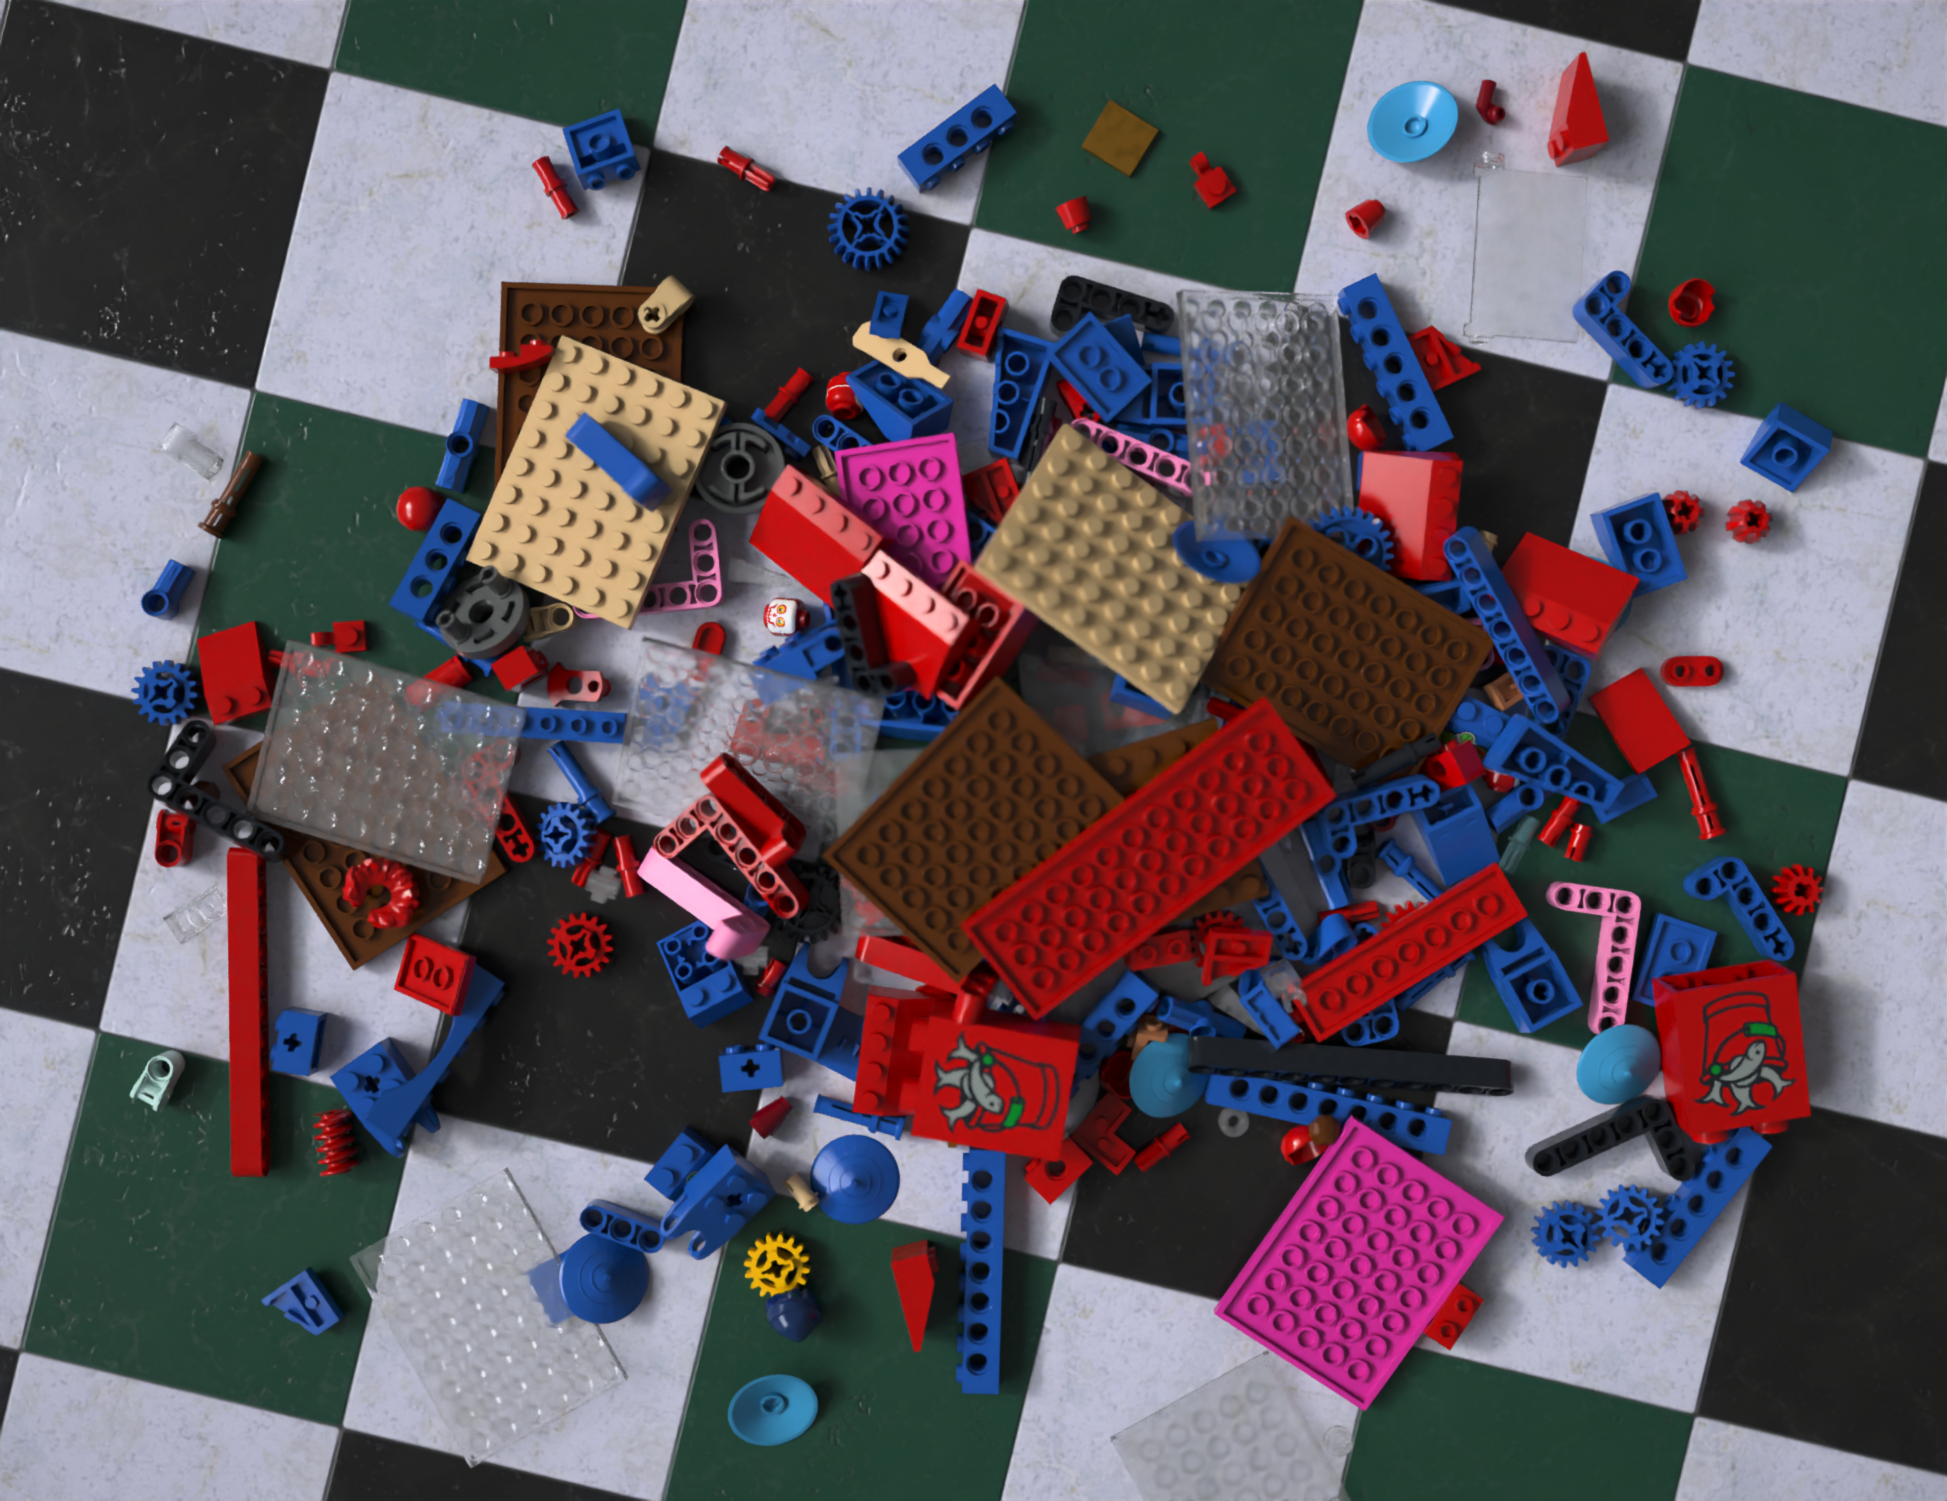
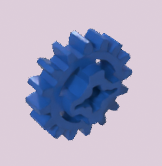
(1709, 382)
(152, 692)
(568, 849)
(1616, 1220)
(1555, 1240)

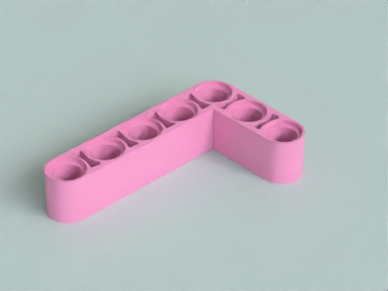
(1153, 456)
(695, 588)
(736, 926)
(1607, 946)

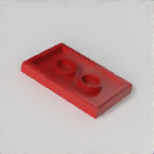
(1639, 721)
(435, 973)

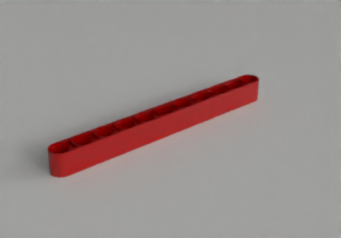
(248, 1014)

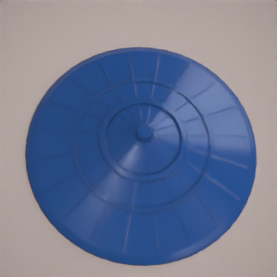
(1218, 560)
(855, 1179)
(602, 1279)

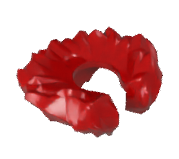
(396, 879)

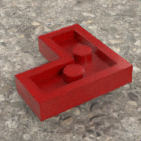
(1097, 1133)

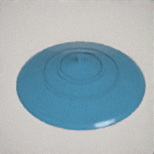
(1412, 121)
(1619, 1064)
(1161, 1078)
(773, 1410)

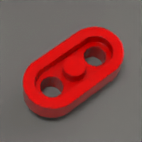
(1693, 671)

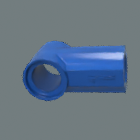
(171, 587)

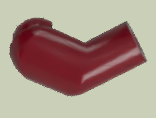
(1485, 105)

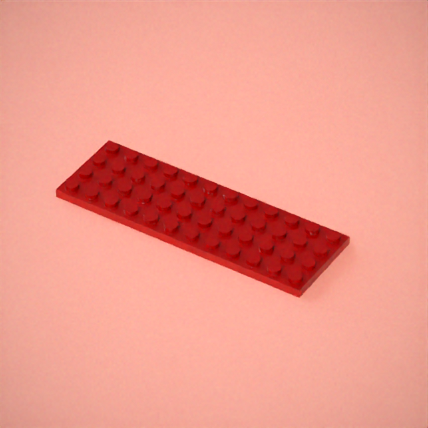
(1149, 859)

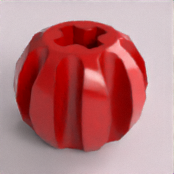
(1690, 509)
(1754, 530)

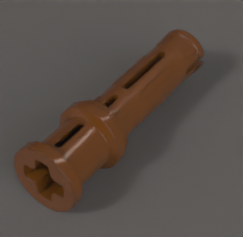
(250, 461)

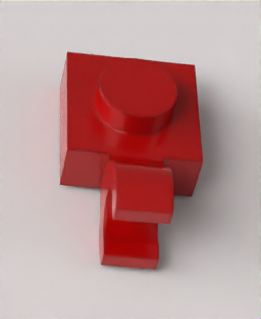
(1213, 184)
(347, 637)

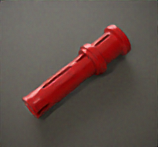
(1708, 808)

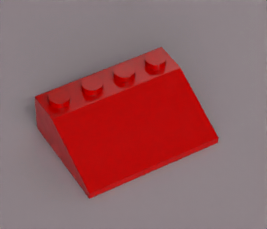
(1418, 506)
(814, 532)
(1568, 594)
(918, 621)
(997, 641)
(885, 1045)

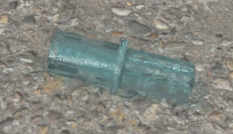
(1518, 843)

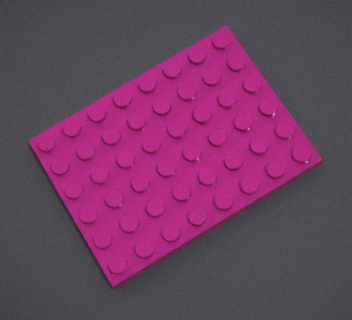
(1358, 1263)

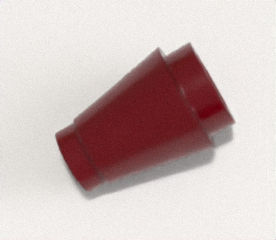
(769, 1118)

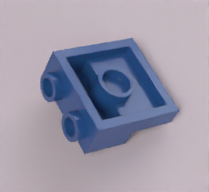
(601, 150)

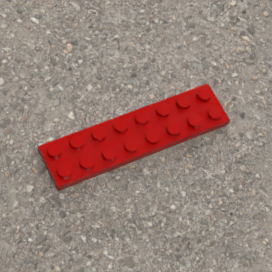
(1408, 951)

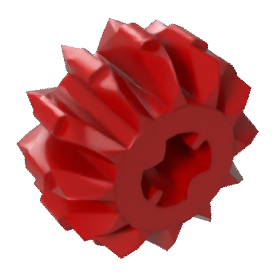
(1787, 885)

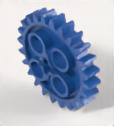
(1353, 529)

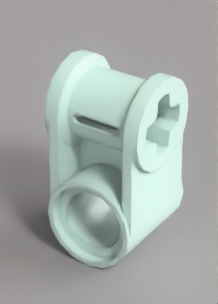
(155, 1083)

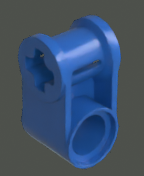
(1329, 940)

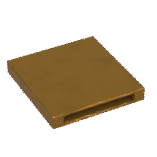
(1119, 138)

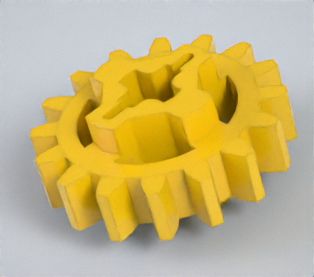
(789, 1261)

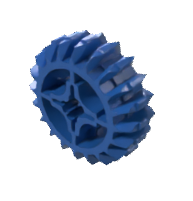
(876, 219)

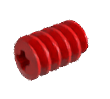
(336, 1142)

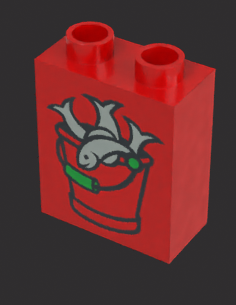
(1732, 1049)
(992, 1081)

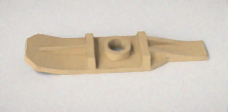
(887, 351)

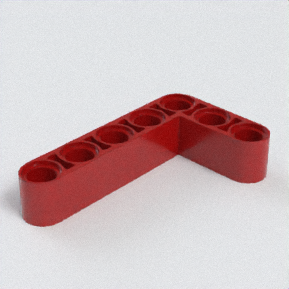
(737, 847)
(902, 956)

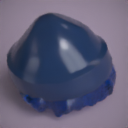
(794, 1314)

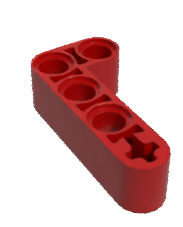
(757, 808)
(521, 824)

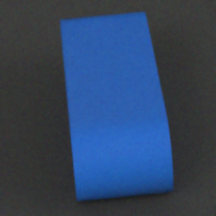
(609, 1229)

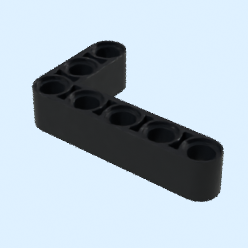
(207, 805)
(1613, 1136)

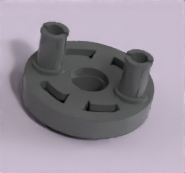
(763, 472)
(473, 599)

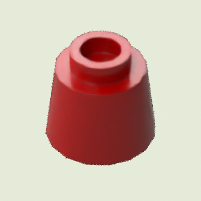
(1075, 214)
(1365, 217)

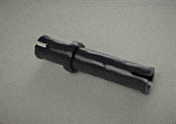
(1040, 437)
(1395, 761)

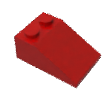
(1577, 121)
(236, 674)
(914, 1274)

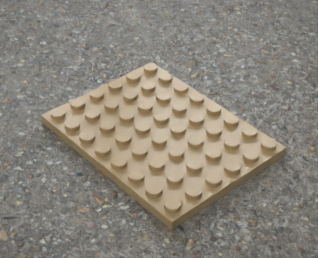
(564, 519)
(1100, 565)

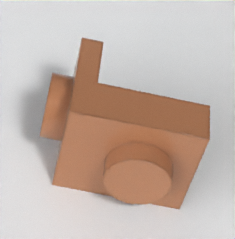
(1503, 691)
(1148, 1029)

